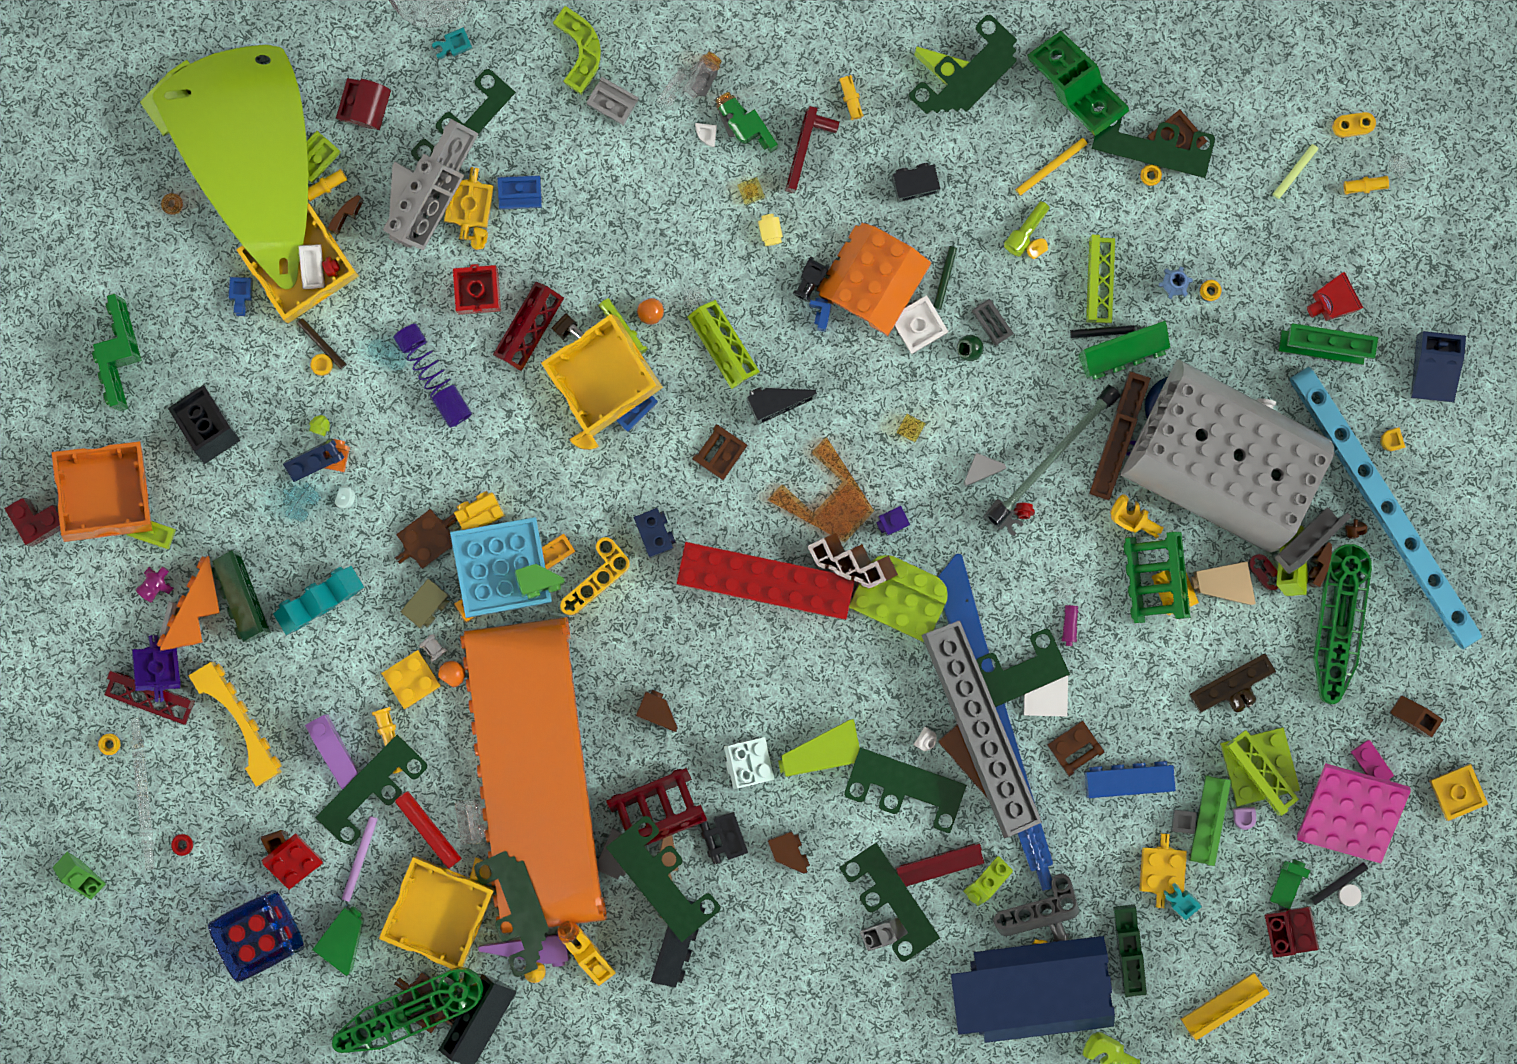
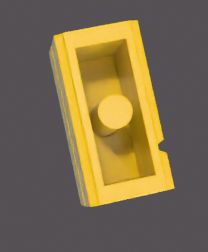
(480, 512)

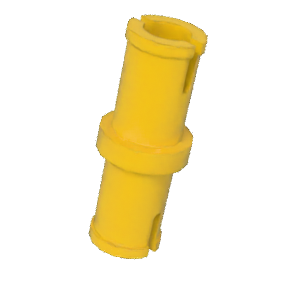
(851, 97)
(326, 184)
(1366, 184)

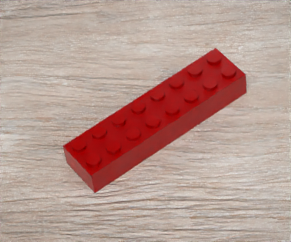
(765, 581)

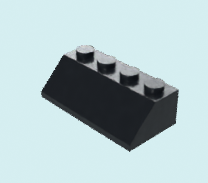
(672, 956)

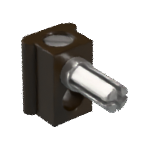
(565, 326)

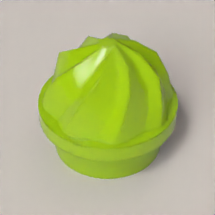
(319, 425)

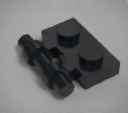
(730, 836)

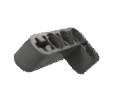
(1036, 909)

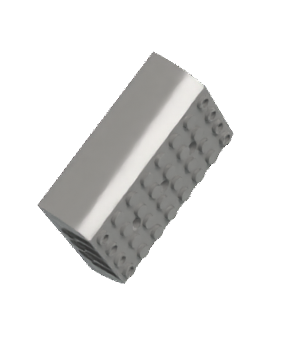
(1206, 475)

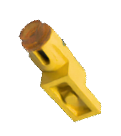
(585, 952)

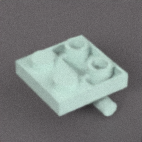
(748, 763)

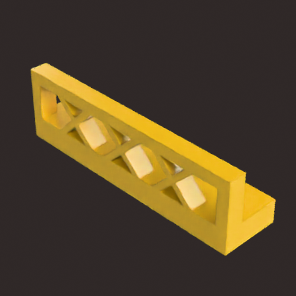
(1224, 1006)

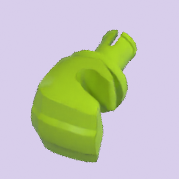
(1102, 1043)

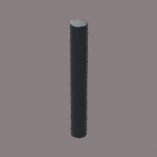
(1104, 331)
(1342, 881)

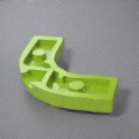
(588, 45)

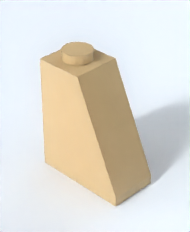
(1226, 582)

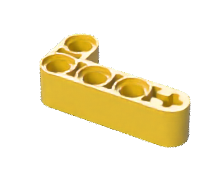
(592, 580)

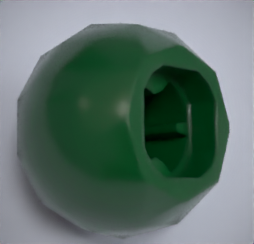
(970, 348)

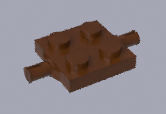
(426, 538)
(422, 989)

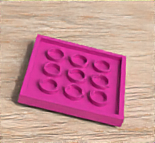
(1353, 813)

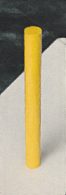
(1051, 166)

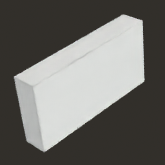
(311, 266)

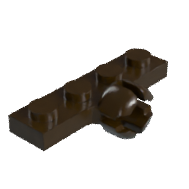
(1234, 686)

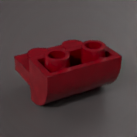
(363, 103)
(1291, 931)

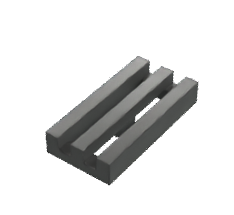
(986, 328)

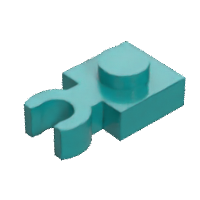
(456, 42)
(1183, 903)

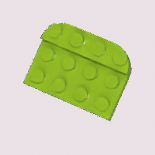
(905, 602)

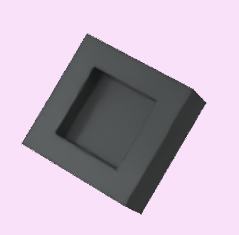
(1183, 821)

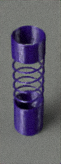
(448, 400)

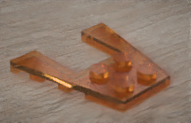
(842, 511)

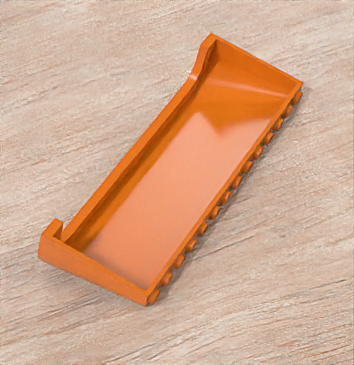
(534, 765)

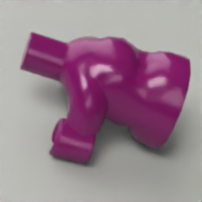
(153, 584)

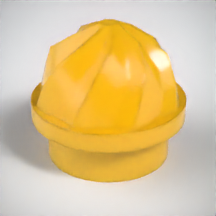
(536, 975)

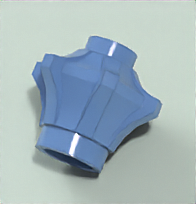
(1180, 277)

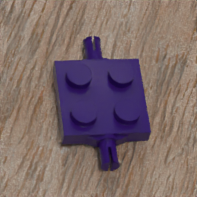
(155, 669)

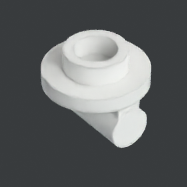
(926, 739)

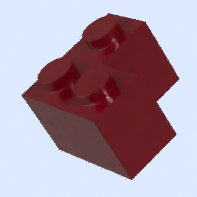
(30, 524)

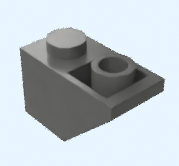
(883, 933)

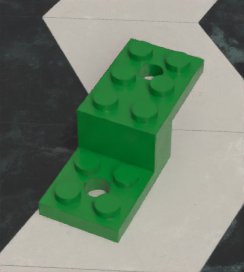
(1078, 83)
(116, 352)

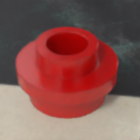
(331, 267)
(1024, 510)
(175, 844)

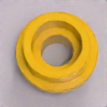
(1151, 168)
(1217, 290)
(102, 744)

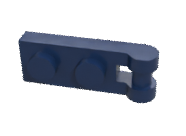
(313, 460)

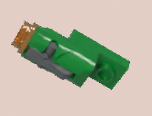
(742, 125)

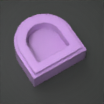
(1244, 817)

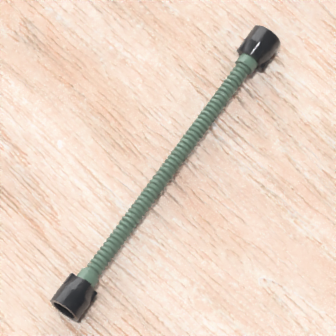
(1002, 510)

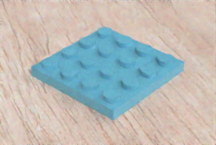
(487, 565)

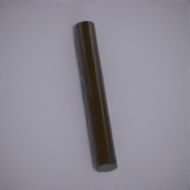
(321, 343)

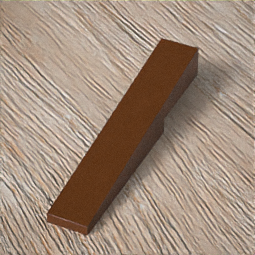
(1119, 435)

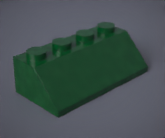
(241, 596)

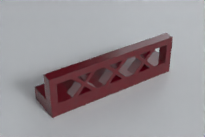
(525, 318)
(169, 696)
(940, 864)

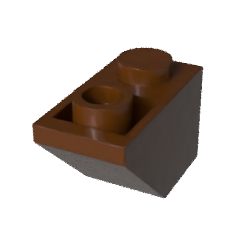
(1416, 716)
(786, 851)

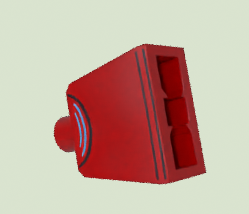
(1335, 299)

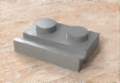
(612, 101)

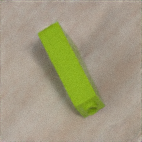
(828, 750)

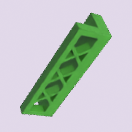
(1210, 817)

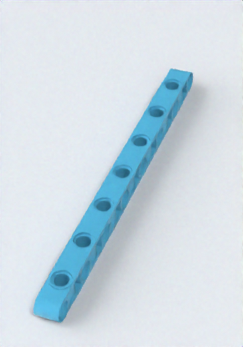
(1395, 521)

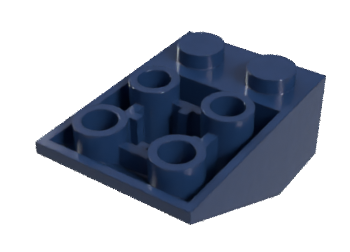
(1437, 366)

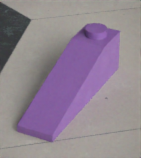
(332, 749)
(553, 950)

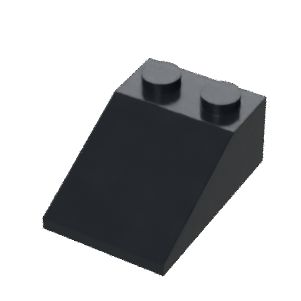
(775, 401)
(203, 424)

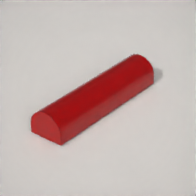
(428, 830)

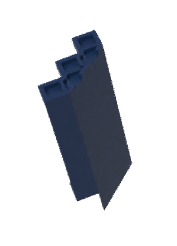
(1035, 990)

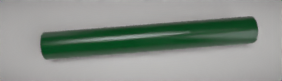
(945, 277)

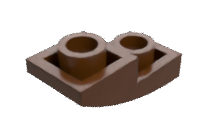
(1322, 559)

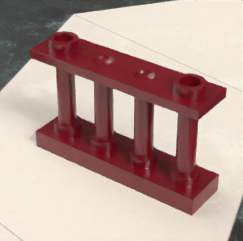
(673, 822)

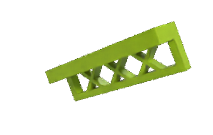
(1094, 276)
(720, 345)
(1257, 778)

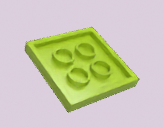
(1277, 750)

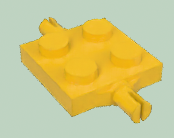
(470, 204)
(1162, 868)

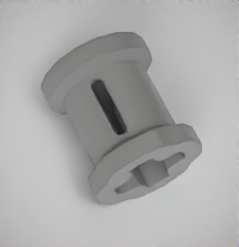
(432, 647)

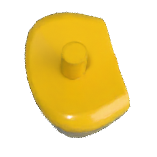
(479, 238)
(1037, 248)

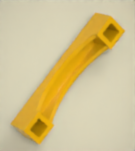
(261, 764)

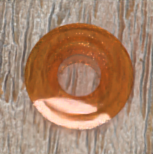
(176, 208)

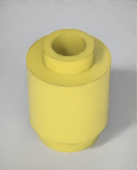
(770, 230)

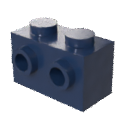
(654, 533)

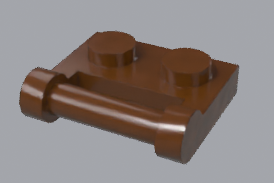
(726, 455)
(1072, 741)

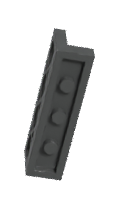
(1310, 540)

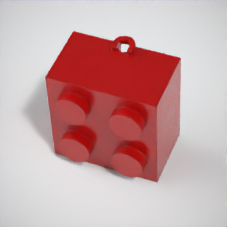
(476, 289)

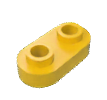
(1355, 124)

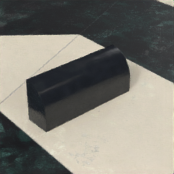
(475, 1027)

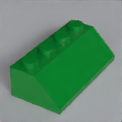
(1125, 350)

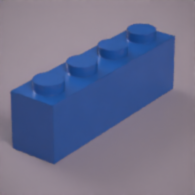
(1129, 781)

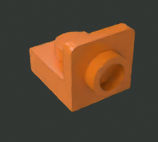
(341, 465)

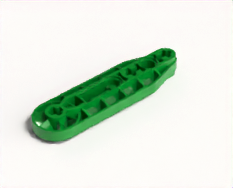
(1338, 635)
(397, 1018)

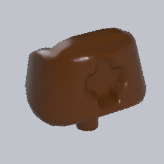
(1355, 529)

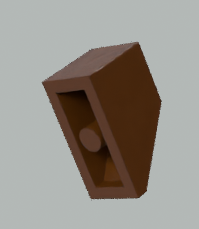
(657, 710)

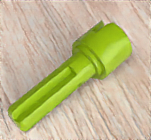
(1019, 239)

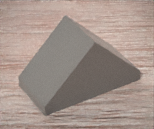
(982, 468)

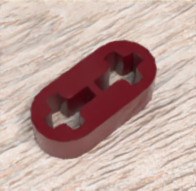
(1259, 574)

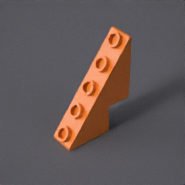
(198, 603)

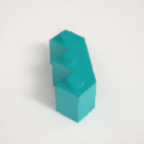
(318, 599)

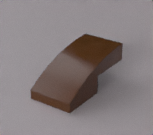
(349, 209)

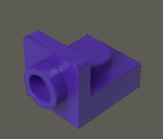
(892, 521)

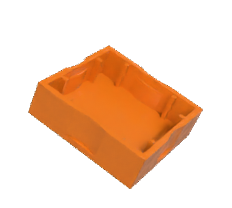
(101, 491)

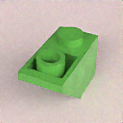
(536, 579)
(78, 875)

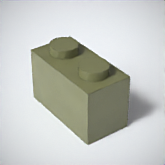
(425, 604)

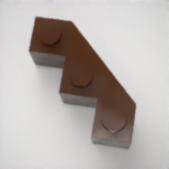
(851, 564)

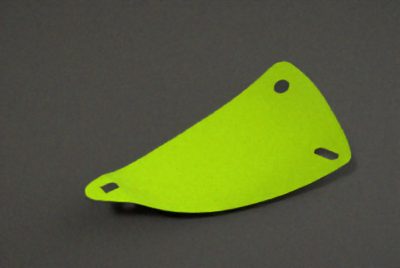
(246, 148)

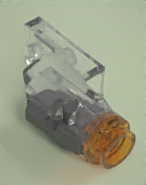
(691, 84)

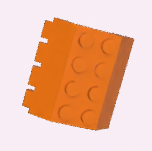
(874, 277)

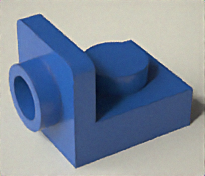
(821, 317)

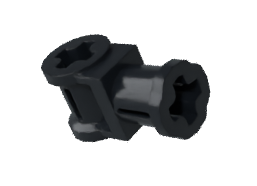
(812, 276)

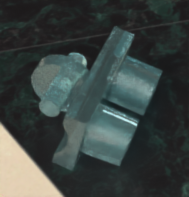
(295, 510)

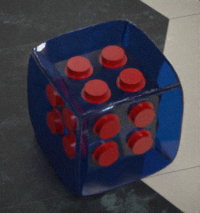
(255, 936)

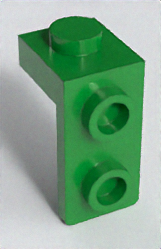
(1288, 883)

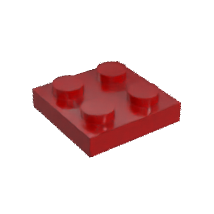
(292, 861)

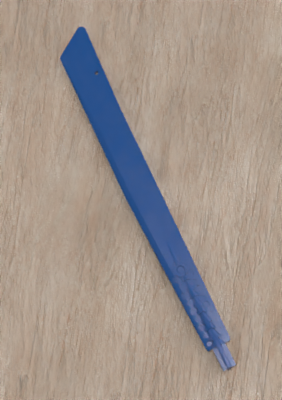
(956, 609)

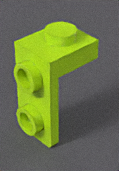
(988, 882)

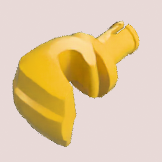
(1135, 519)

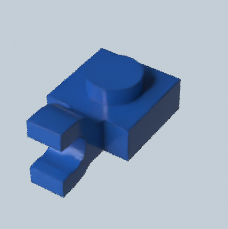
(240, 290)

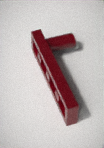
(810, 120)

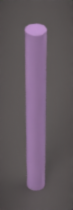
(359, 858)

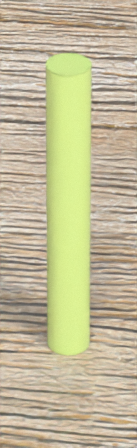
(1295, 171)

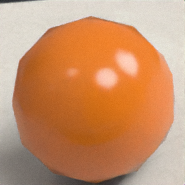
(650, 311)
(452, 673)

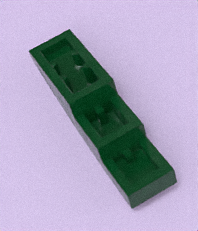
(1130, 950)

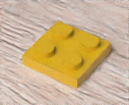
(411, 679)
(1458, 792)

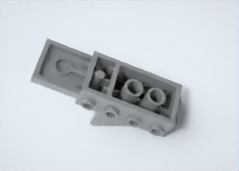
(416, 191)

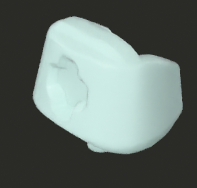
(345, 497)

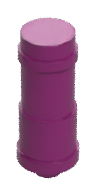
(1070, 625)

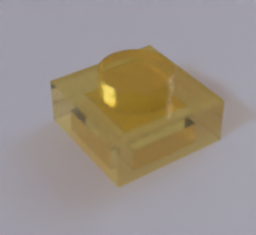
(751, 191)
(910, 428)

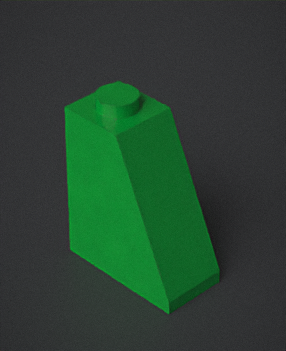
(341, 940)

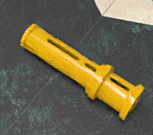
(386, 727)

